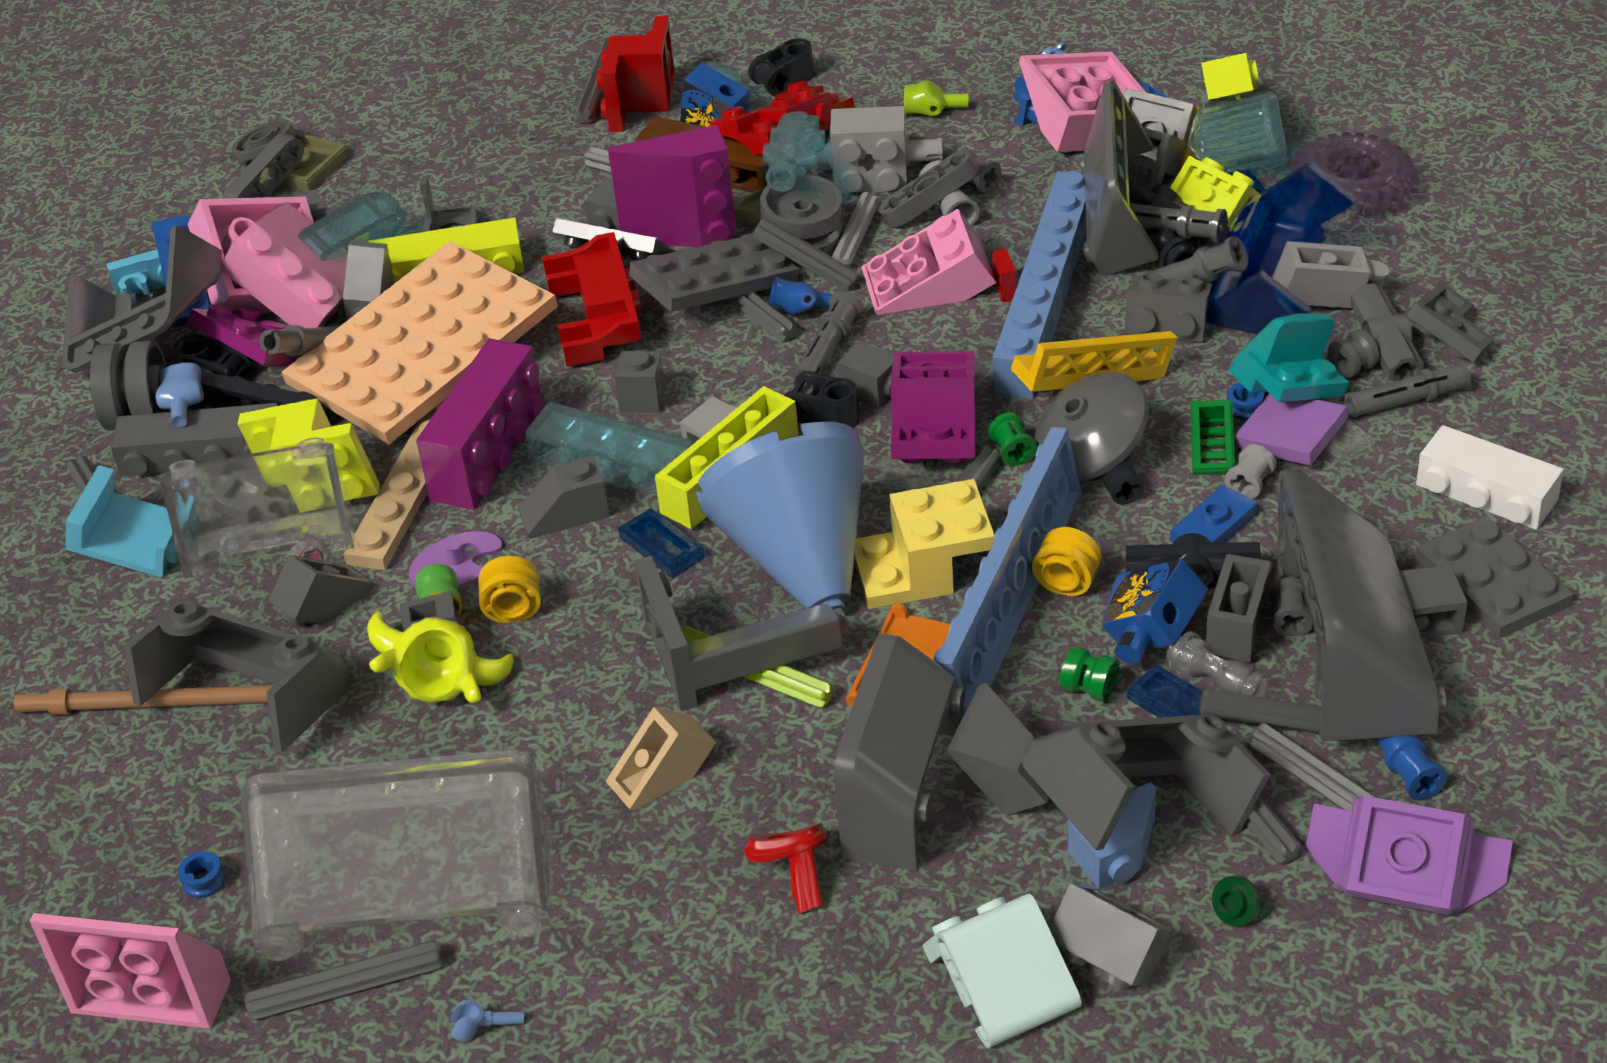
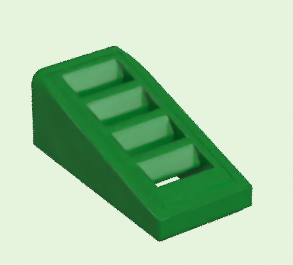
(1206, 414)

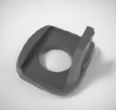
(437, 218)

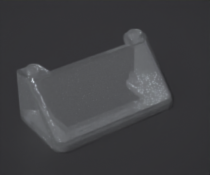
(396, 846)

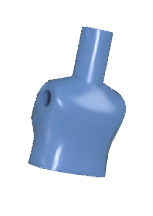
(178, 389)

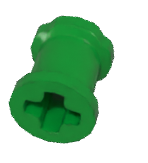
(1012, 439)

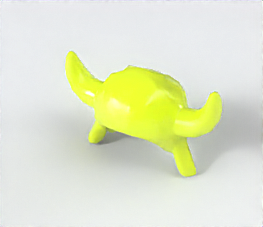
(434, 659)

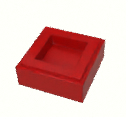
(1004, 275)

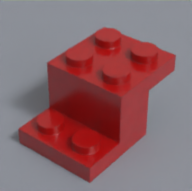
(636, 74)

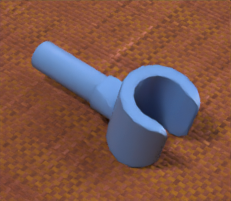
(470, 1015)

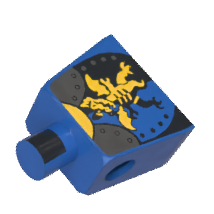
(708, 94)
(1151, 607)

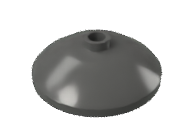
(1103, 420)

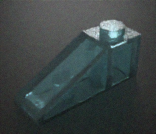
(363, 219)

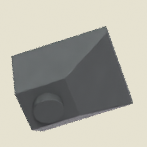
(991, 752)

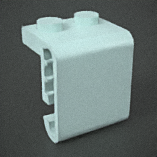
(1005, 967)

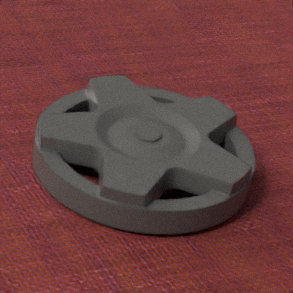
(255, 140)

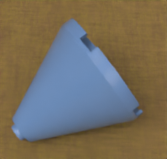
(793, 507)

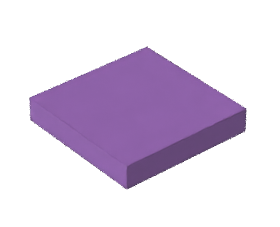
(1293, 428)

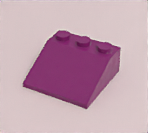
(675, 188)

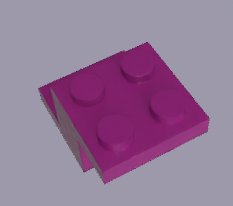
(933, 406)

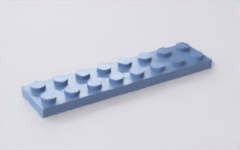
(1005, 577)

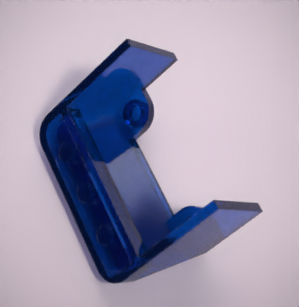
(1287, 211)

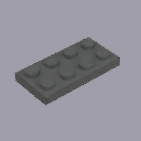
(711, 272)

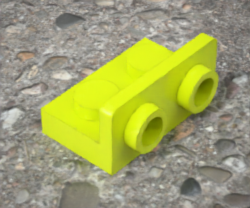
(1212, 189)

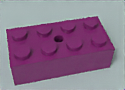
(480, 424)

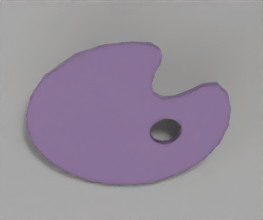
(450, 552)

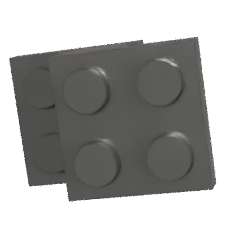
(1168, 127)

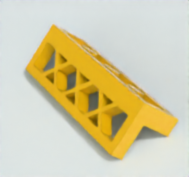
(1064, 362)

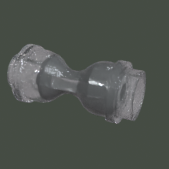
(1196, 659)

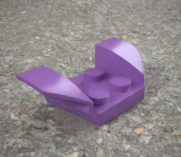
(1407, 854)

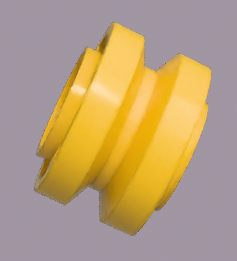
(1067, 561)
(509, 589)

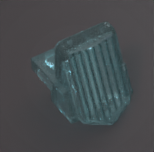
(1240, 131)

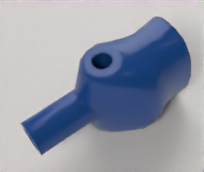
(797, 296)

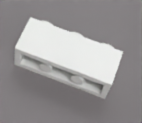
(1489, 477)

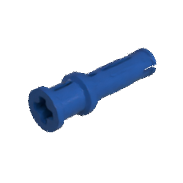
(1408, 758)

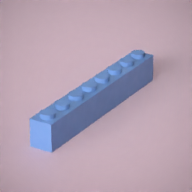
(1042, 281)

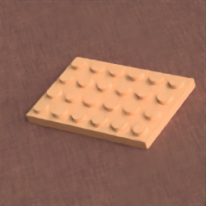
(417, 340)

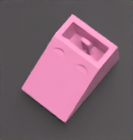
(930, 268)

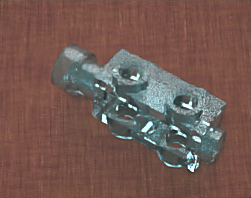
(792, 149)

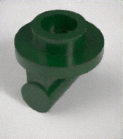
(1238, 901)

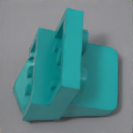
(1290, 361)

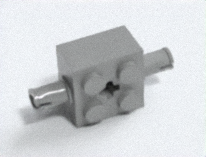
(872, 149)

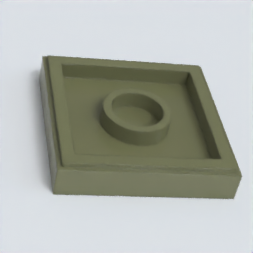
(318, 162)

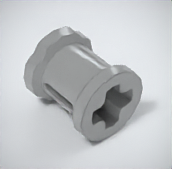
(1253, 466)

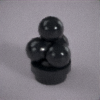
(1169, 247)

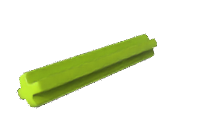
(783, 678)

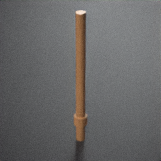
(63, 700)

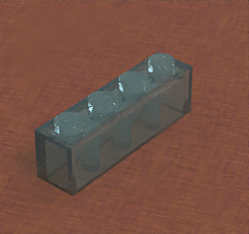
(623, 451)

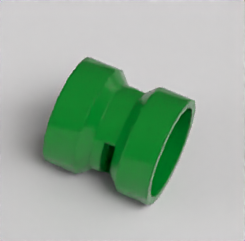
(1089, 673)

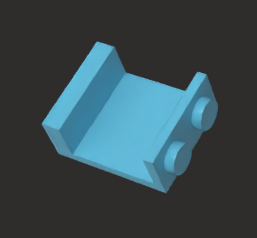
(120, 528)

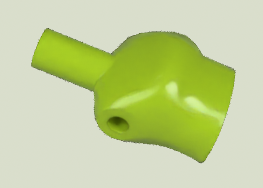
(931, 99)

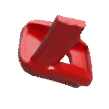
(799, 849)

